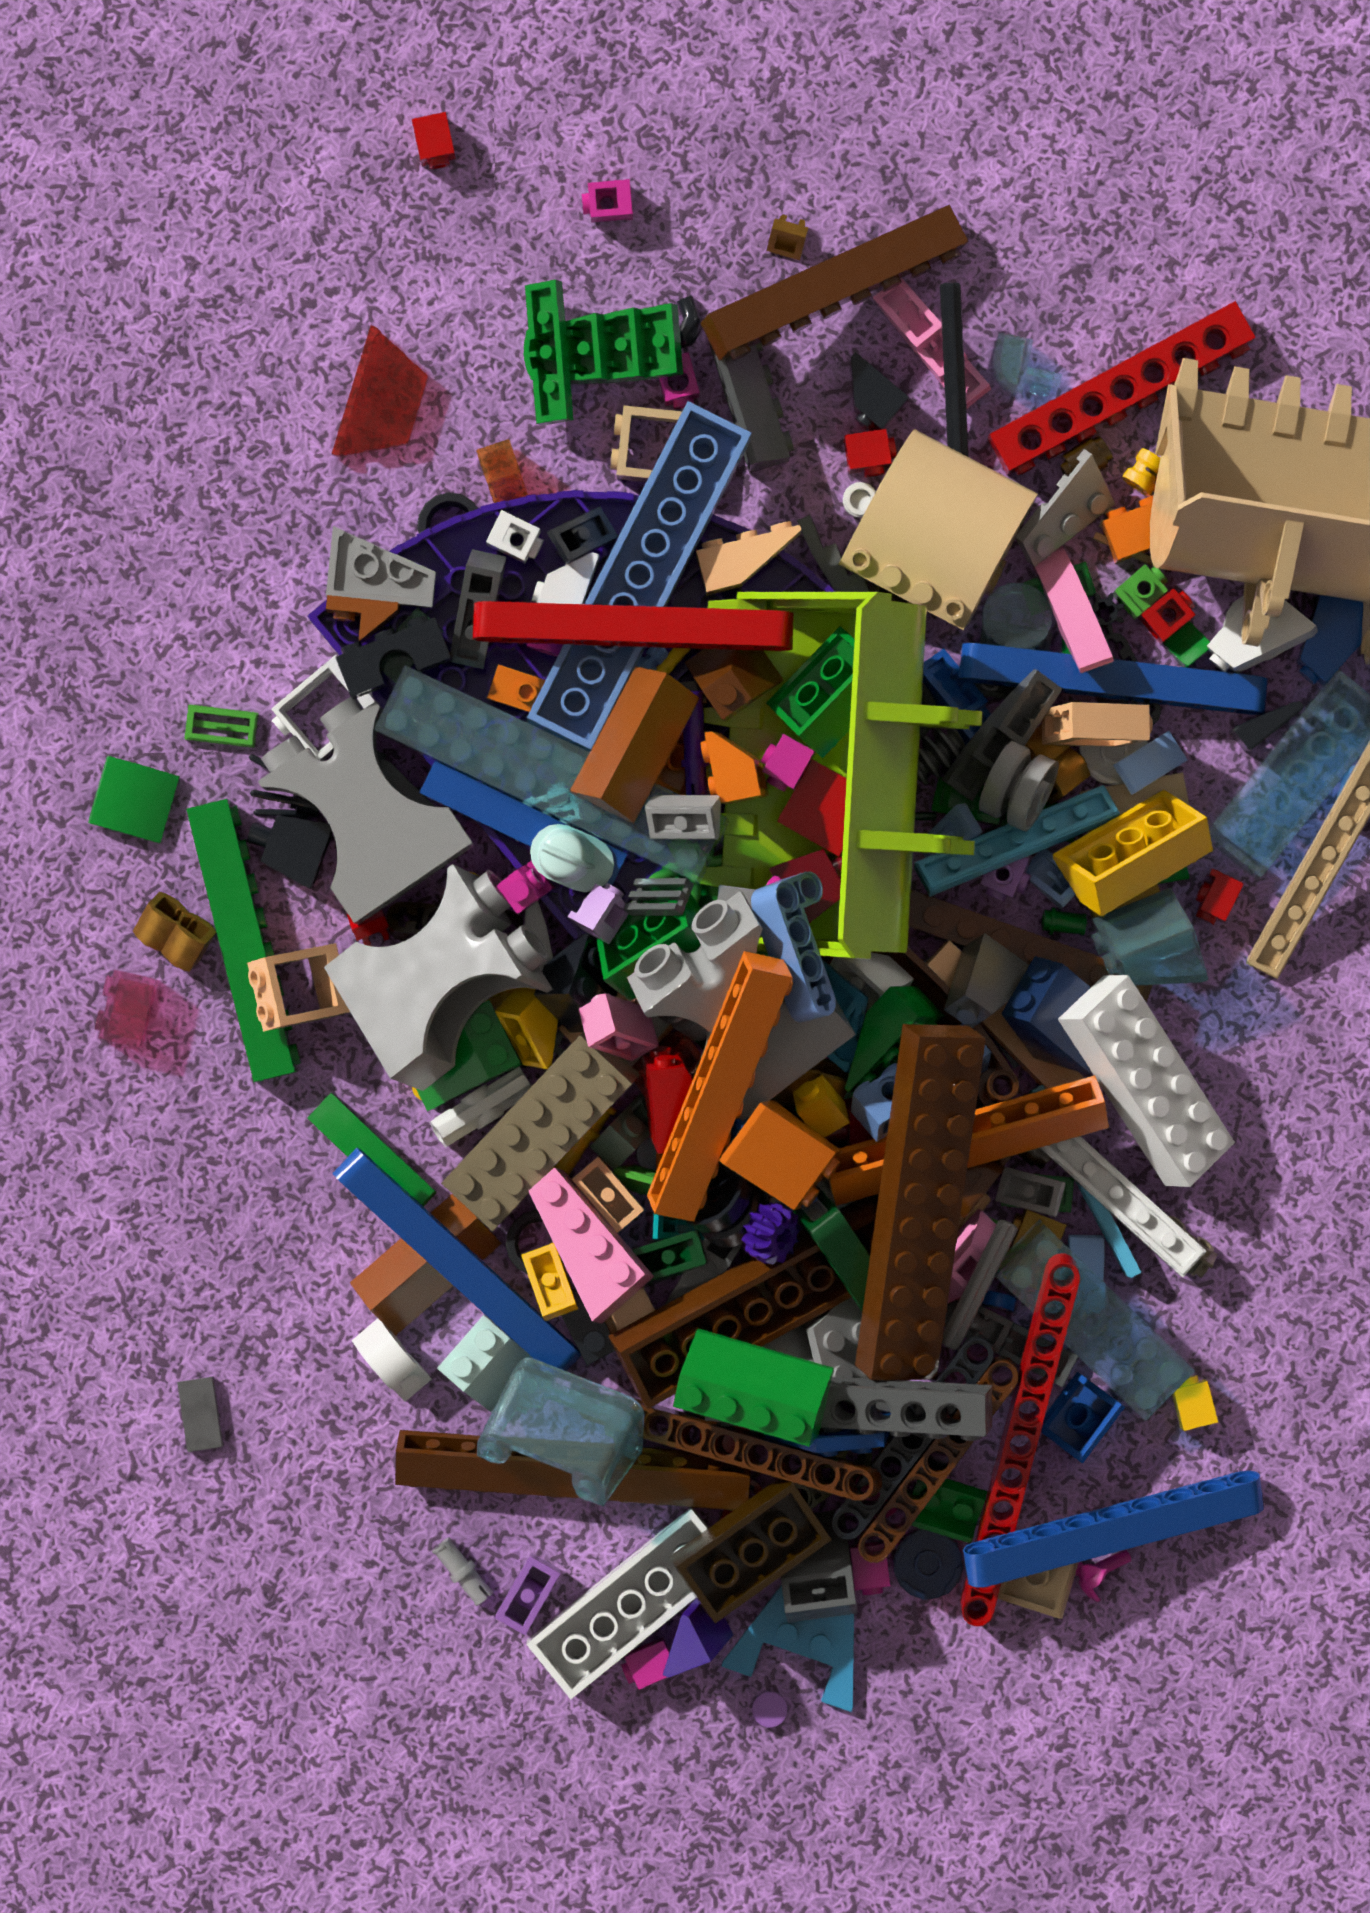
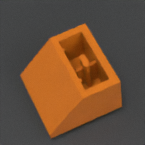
(734, 770)

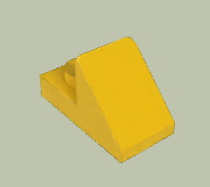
(549, 1282)

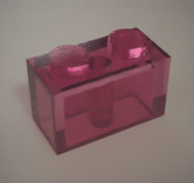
(126, 1008)

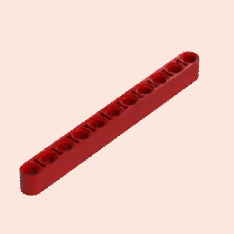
(1024, 1423)

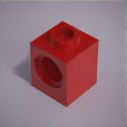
(434, 140)

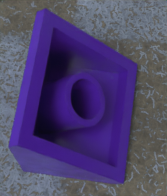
(696, 1640)

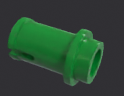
(1063, 922)

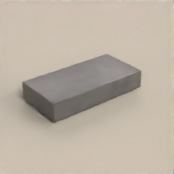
(200, 1414)

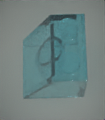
(1150, 942)

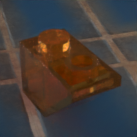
(501, 471)

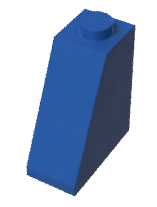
(1336, 640)

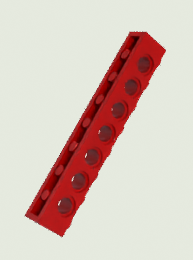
(1225, 322)

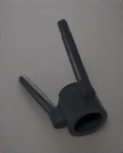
(302, 807)

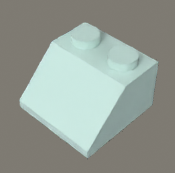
(483, 1362)

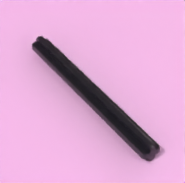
(954, 367)

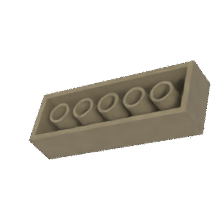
(539, 1131)

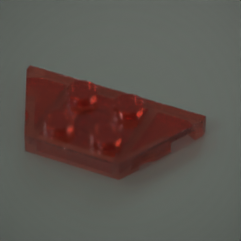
(381, 400)

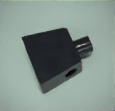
(293, 847)

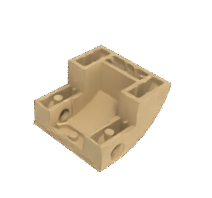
(938, 529)

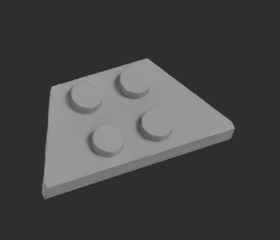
(835, 1342)

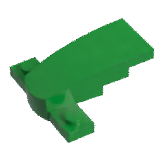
(593, 348)

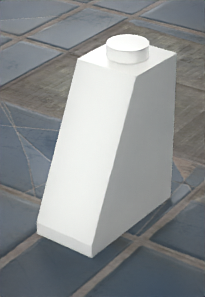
(1282, 634)

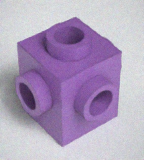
(1014, 884)

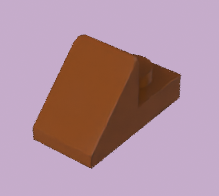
(373, 613)

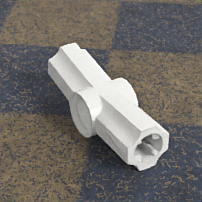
(480, 1107)

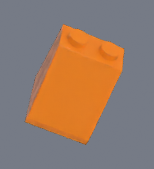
(782, 1155)

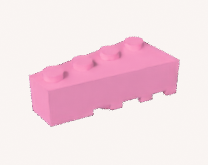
(591, 1250)

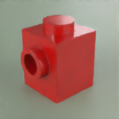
(869, 452)

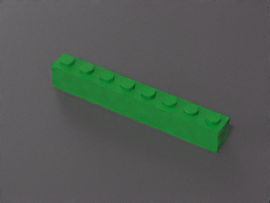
(239, 931)

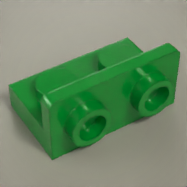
(951, 1510)

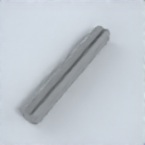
(978, 1284)

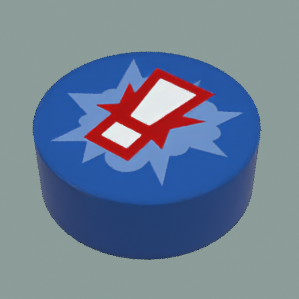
(999, 1301)

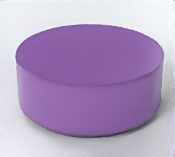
(769, 1709)

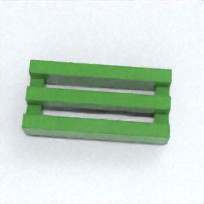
(251, 729)

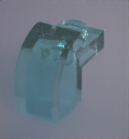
(1012, 370)

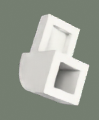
(391, 1360)

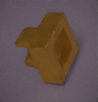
(787, 238)

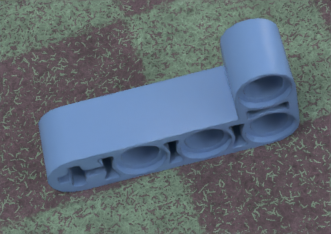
(790, 938)

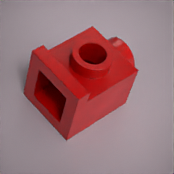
(1153, 619)
(1217, 897)

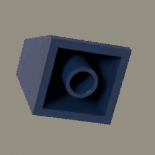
(1034, 1011)

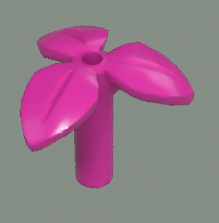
(1093, 1574)

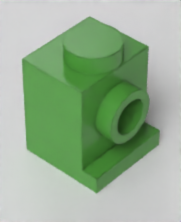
(1135, 602)

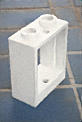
(285, 723)

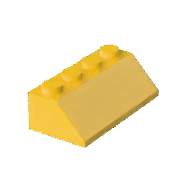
(1134, 851)

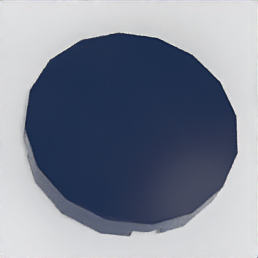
(922, 1553)

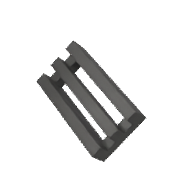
(662, 891)

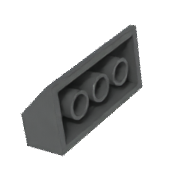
(753, 409)

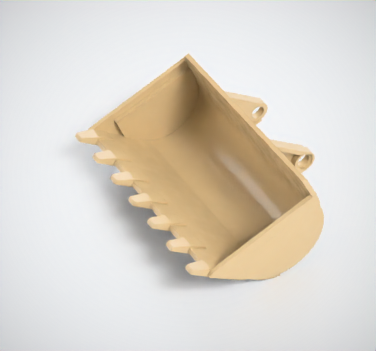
(1264, 495)

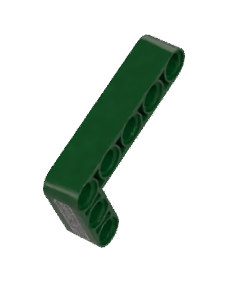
(838, 1244)

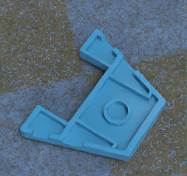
(821, 1639)

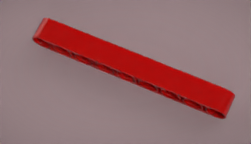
(633, 626)

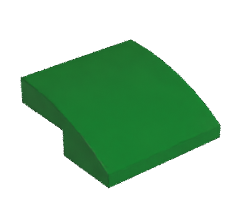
(133, 799)

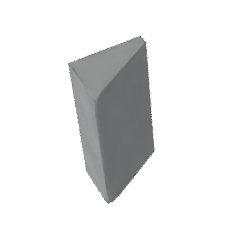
(683, 816)

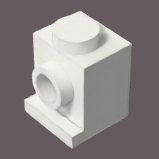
(505, 528)

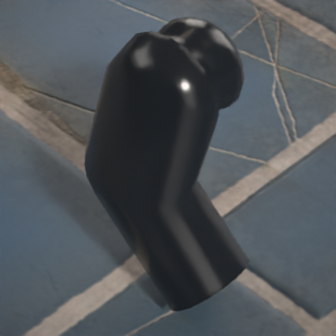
(690, 326)

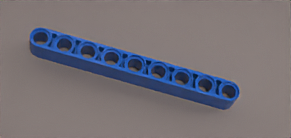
(1117, 679)
(455, 1261)
(1113, 1528)

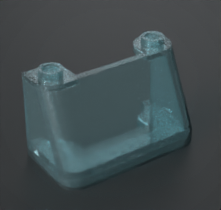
(567, 1426)

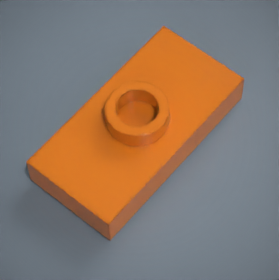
(515, 688)

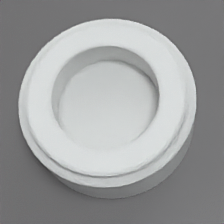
(857, 498)

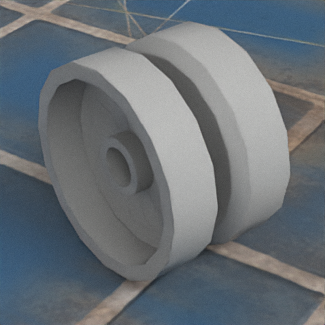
(1018, 786)

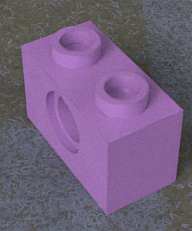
(528, 1593)

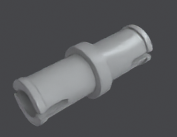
(462, 1571)

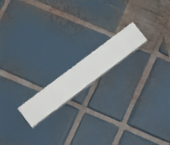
(1126, 1203)

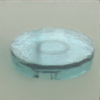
(1017, 616)

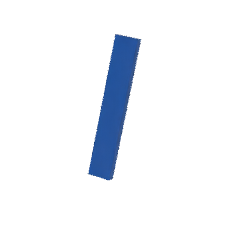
(494, 808)

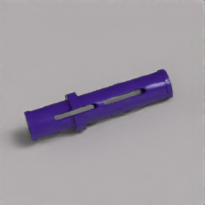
(693, 759)

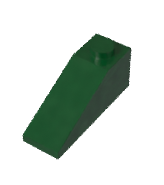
(672, 1256)

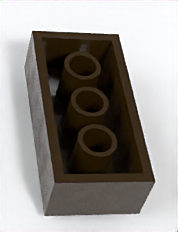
(749, 1548)

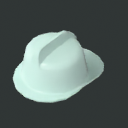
(571, 857)

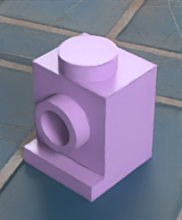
(601, 912)

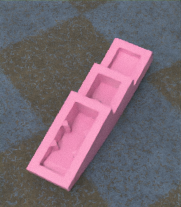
(924, 335)
(1073, 611)

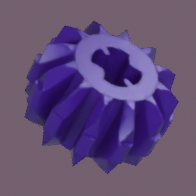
(771, 1233)

